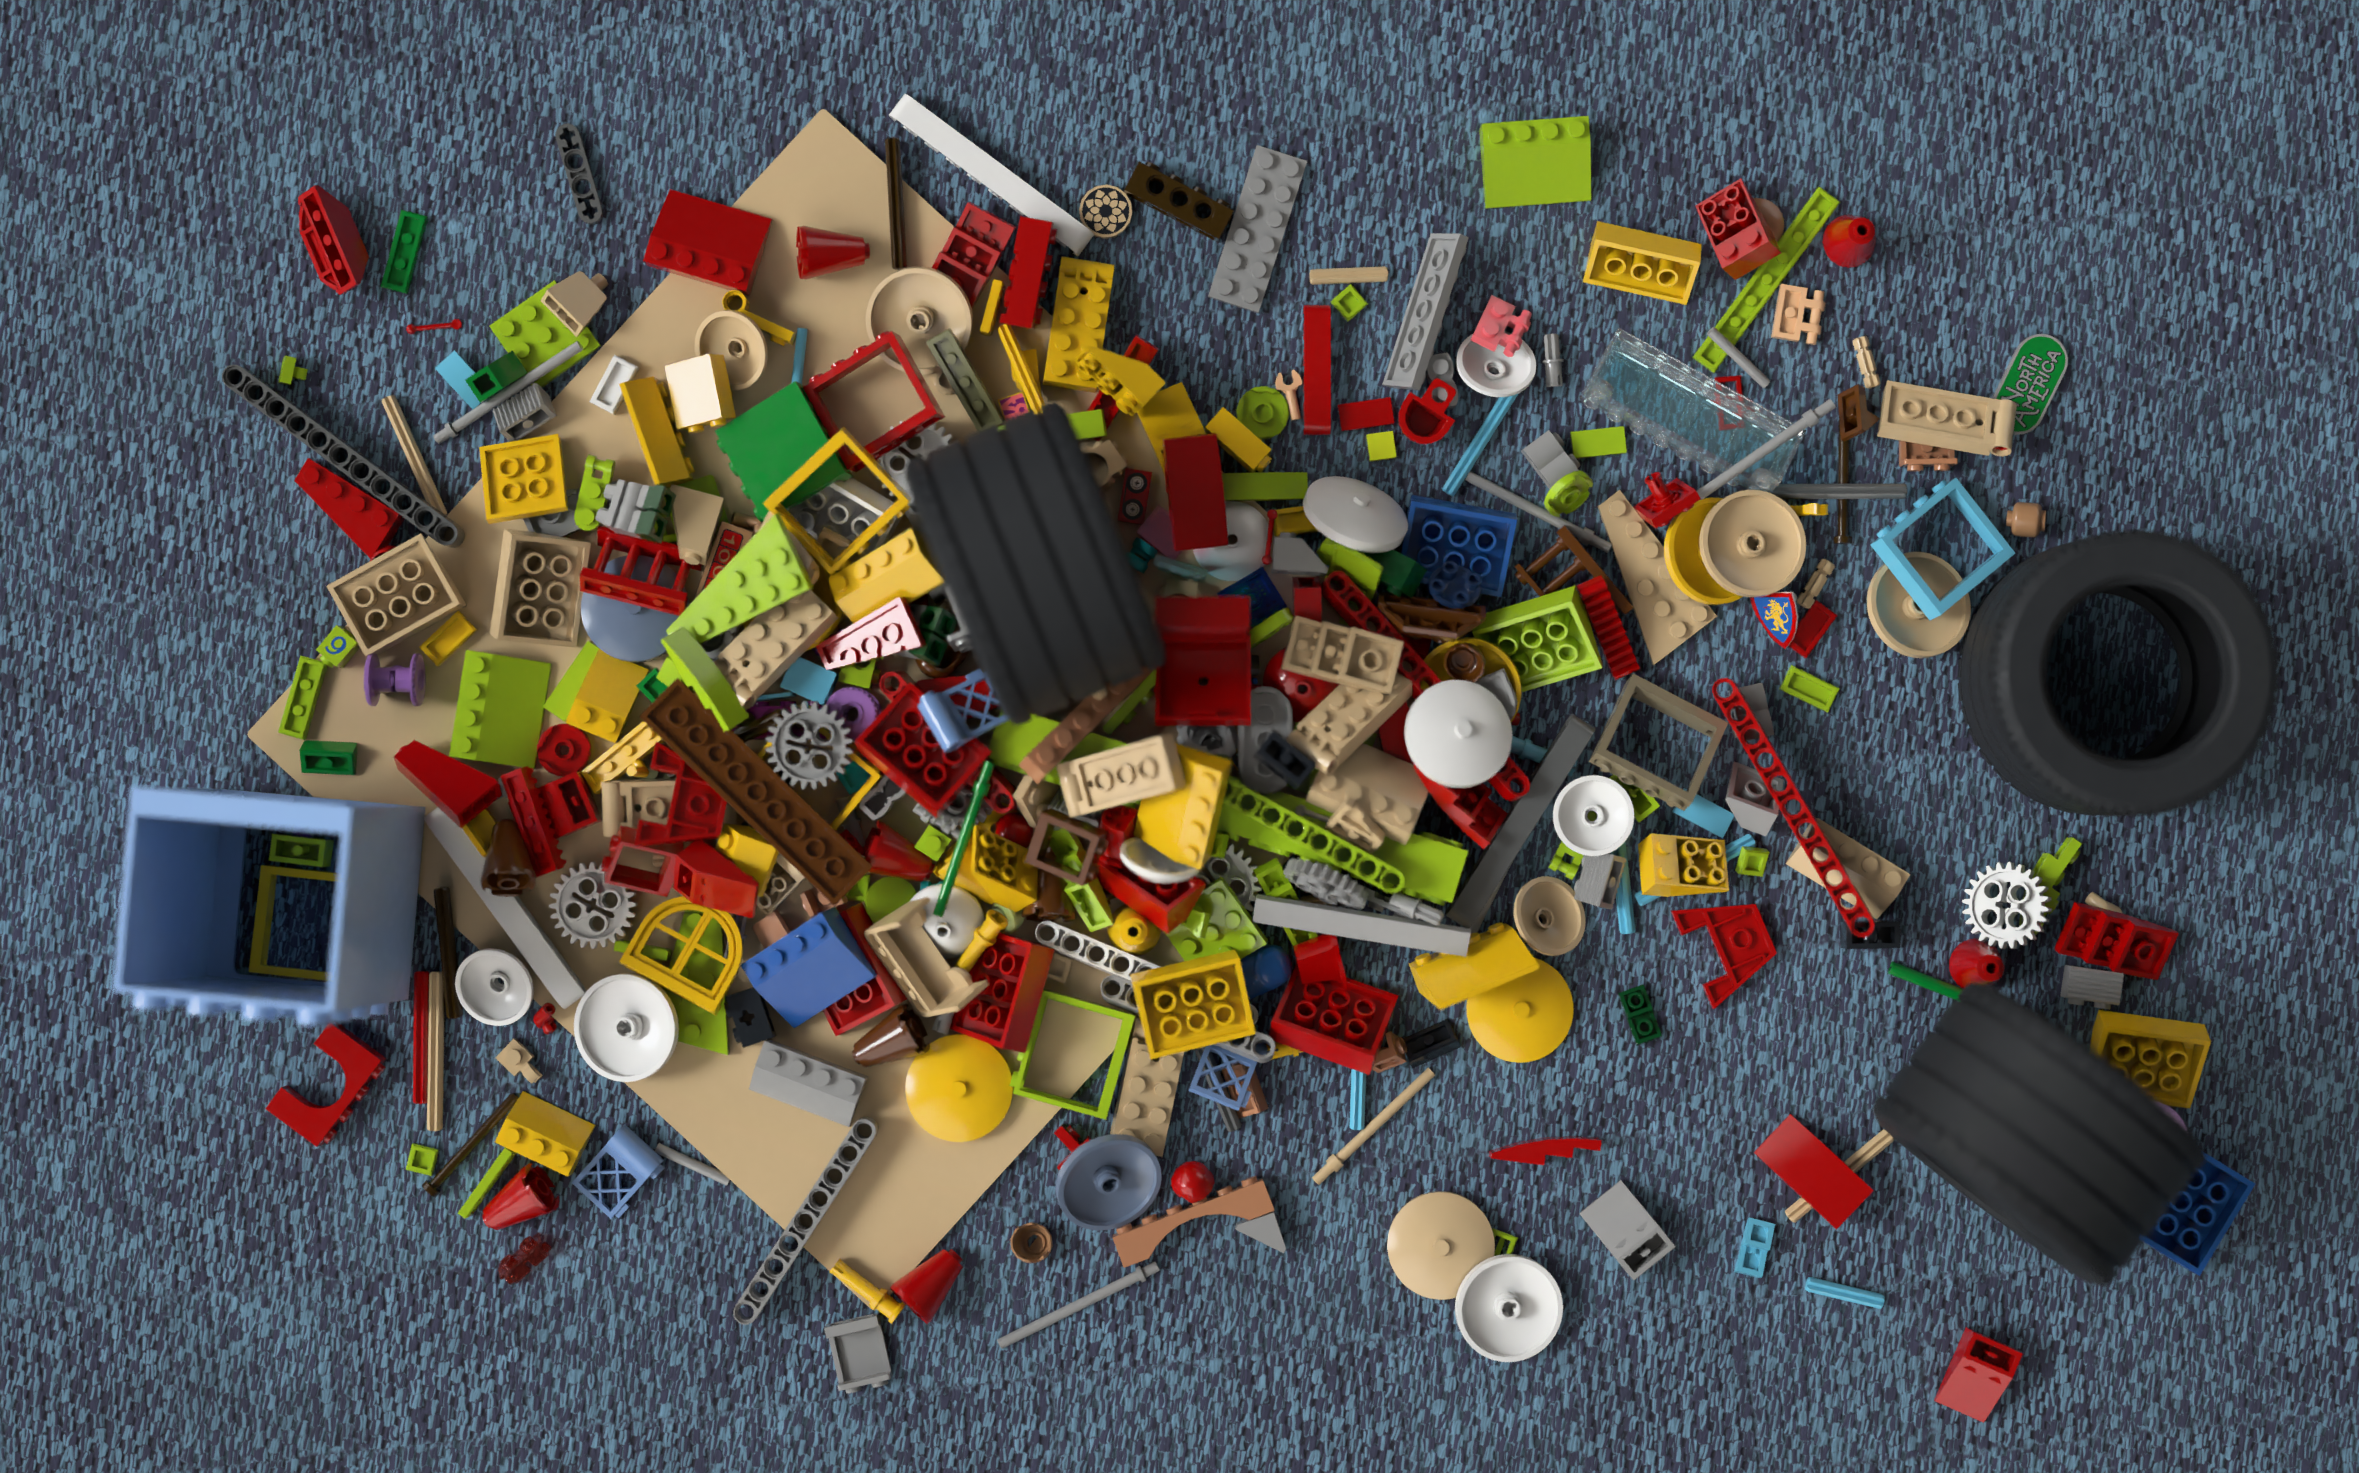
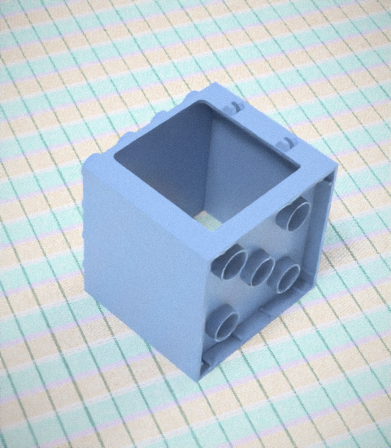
(187, 896)

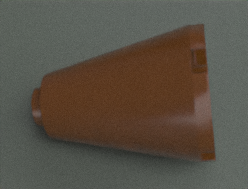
(507, 862)
(1051, 898)
(892, 1039)

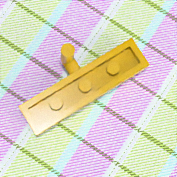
(623, 758)

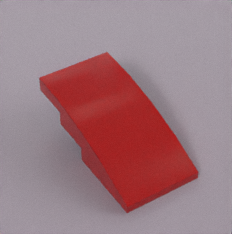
(974, 249)
(1195, 492)
(1467, 808)
(2116, 941)
(1813, 1171)

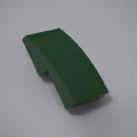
(1639, 1015)

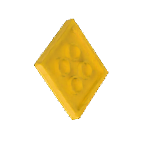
(523, 478)

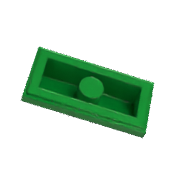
(328, 757)

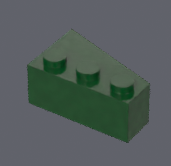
(1398, 573)

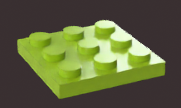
(539, 335)
(1228, 926)

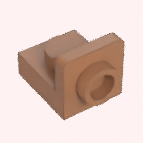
(815, 902)
(1391, 1056)

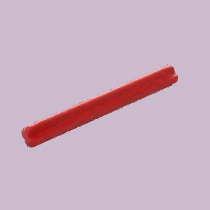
(420, 1036)

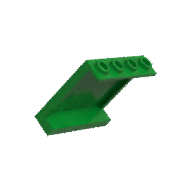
(773, 443)

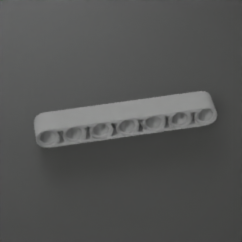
(1246, 1049)

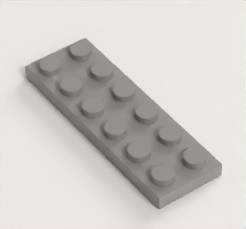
(1257, 229)
(1425, 311)

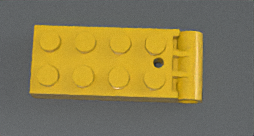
(1077, 321)

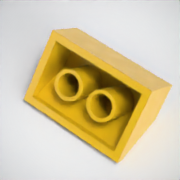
(545, 1134)

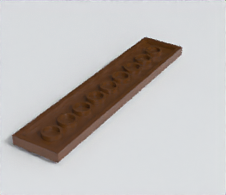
(756, 792)

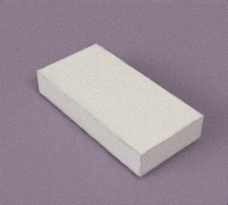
(608, 392)

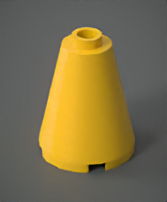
(964, 878)
(1118, 934)

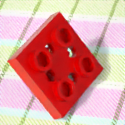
(1665, 500)

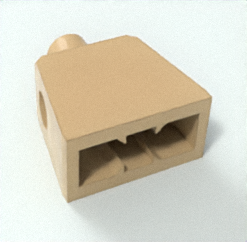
(576, 300)

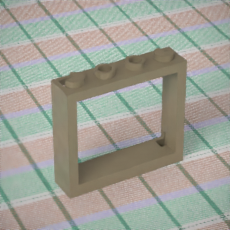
(1675, 708)

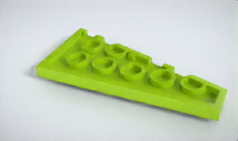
(751, 583)
(697, 1025)

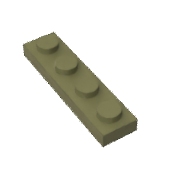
(964, 380)

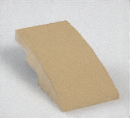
(1342, 655)

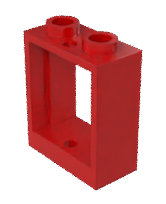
(636, 878)

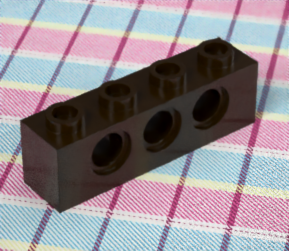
(1148, 173)

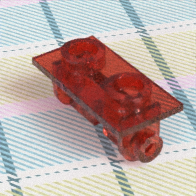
(514, 1267)

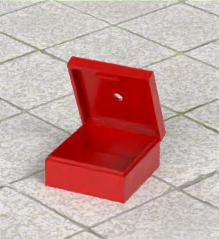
(1204, 641)

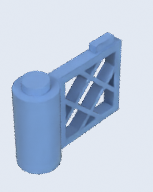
(944, 716)
(1244, 1094)
(631, 1154)

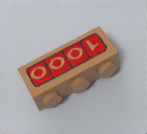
(725, 547)

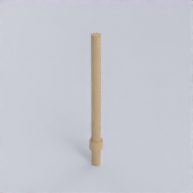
(1334, 1162)

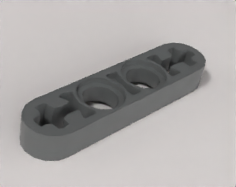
(576, 175)

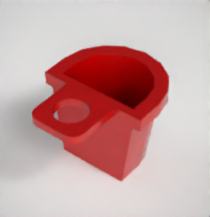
(1423, 418)
(1120, 824)
(1320, 960)

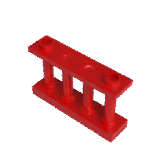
(631, 591)

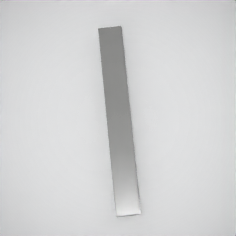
(1361, 925)

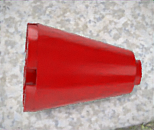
(1849, 240)
(828, 251)
(895, 855)
(1975, 963)
(521, 1199)
(928, 1284)

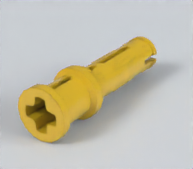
(983, 937)
(877, 1297)

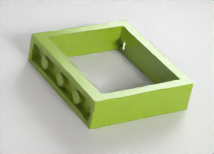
(1101, 1111)

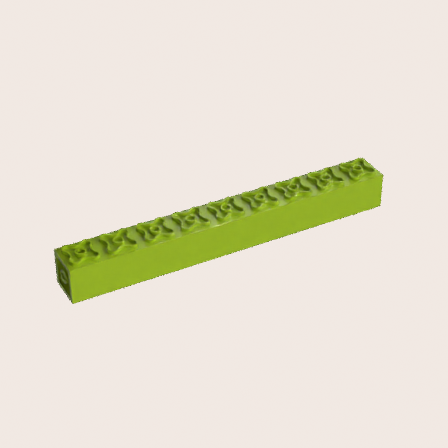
(1426, 860)

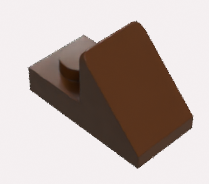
(1853, 412)

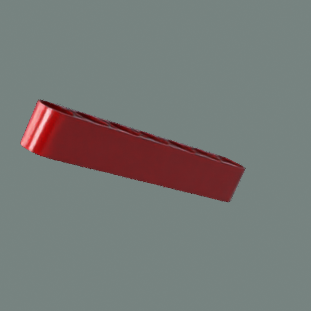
(999, 782)

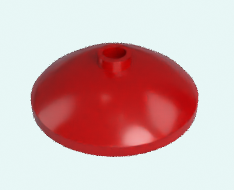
(1288, 682)

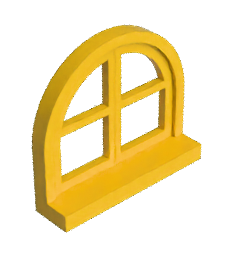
(671, 978)

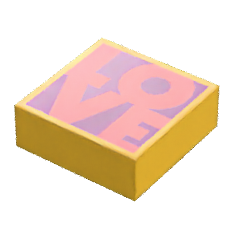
(1013, 405)

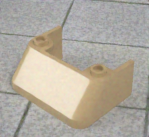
(918, 964)

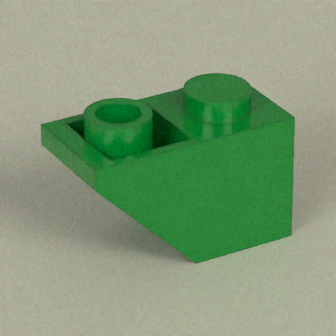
(496, 376)

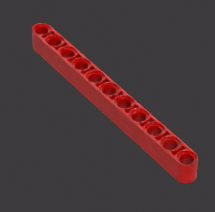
(1420, 669)
(1794, 820)

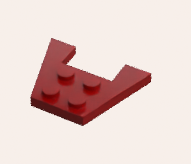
(694, 809)
(1739, 942)

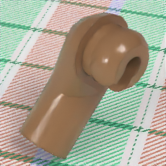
(746, 521)

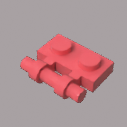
(1493, 324)

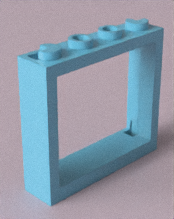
(1909, 577)

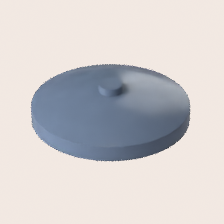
(624, 628)
(1108, 1182)

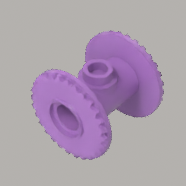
(394, 679)
(852, 697)

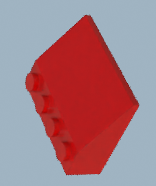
(708, 242)
(912, 758)
(873, 996)
(1009, 1004)
(1334, 1021)

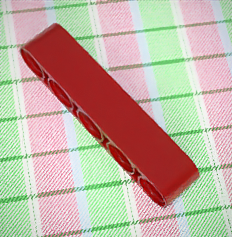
(1317, 369)

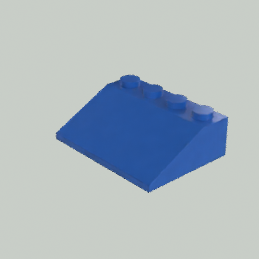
(1461, 534)
(809, 968)
(2200, 1216)

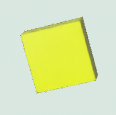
(1381, 446)

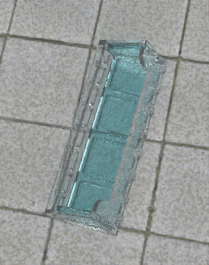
(1687, 412)

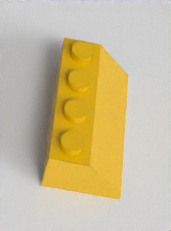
(1642, 263)
(657, 432)
(892, 571)

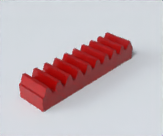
(1608, 627)
(533, 821)

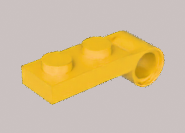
(778, 334)

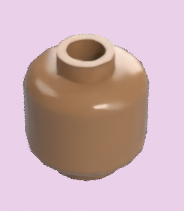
(2026, 519)

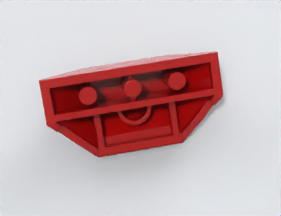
(331, 240)

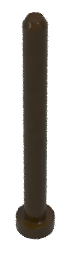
(1843, 504)
(432, 1186)

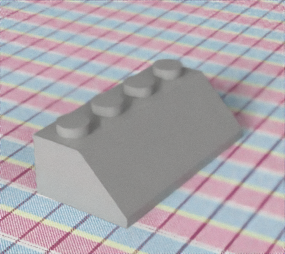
(807, 1082)

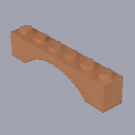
(1076, 727)
(1245, 1201)

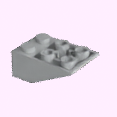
(1627, 1230)

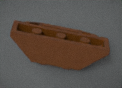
(1428, 618)

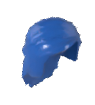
(1265, 969)

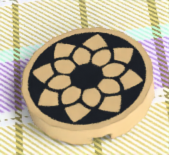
(1105, 211)

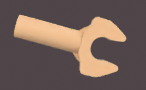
(1290, 392)

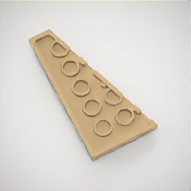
(1662, 609)

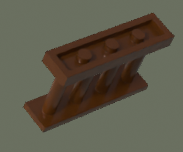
(1581, 563)

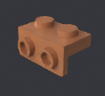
(1918, 456)

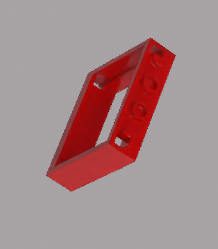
(900, 433)

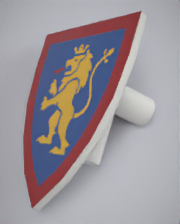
(1777, 615)

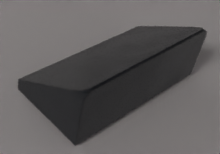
(1431, 1043)

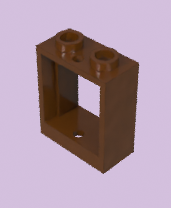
(1042, 837)

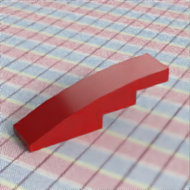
(1138, 350)
(1535, 1150)

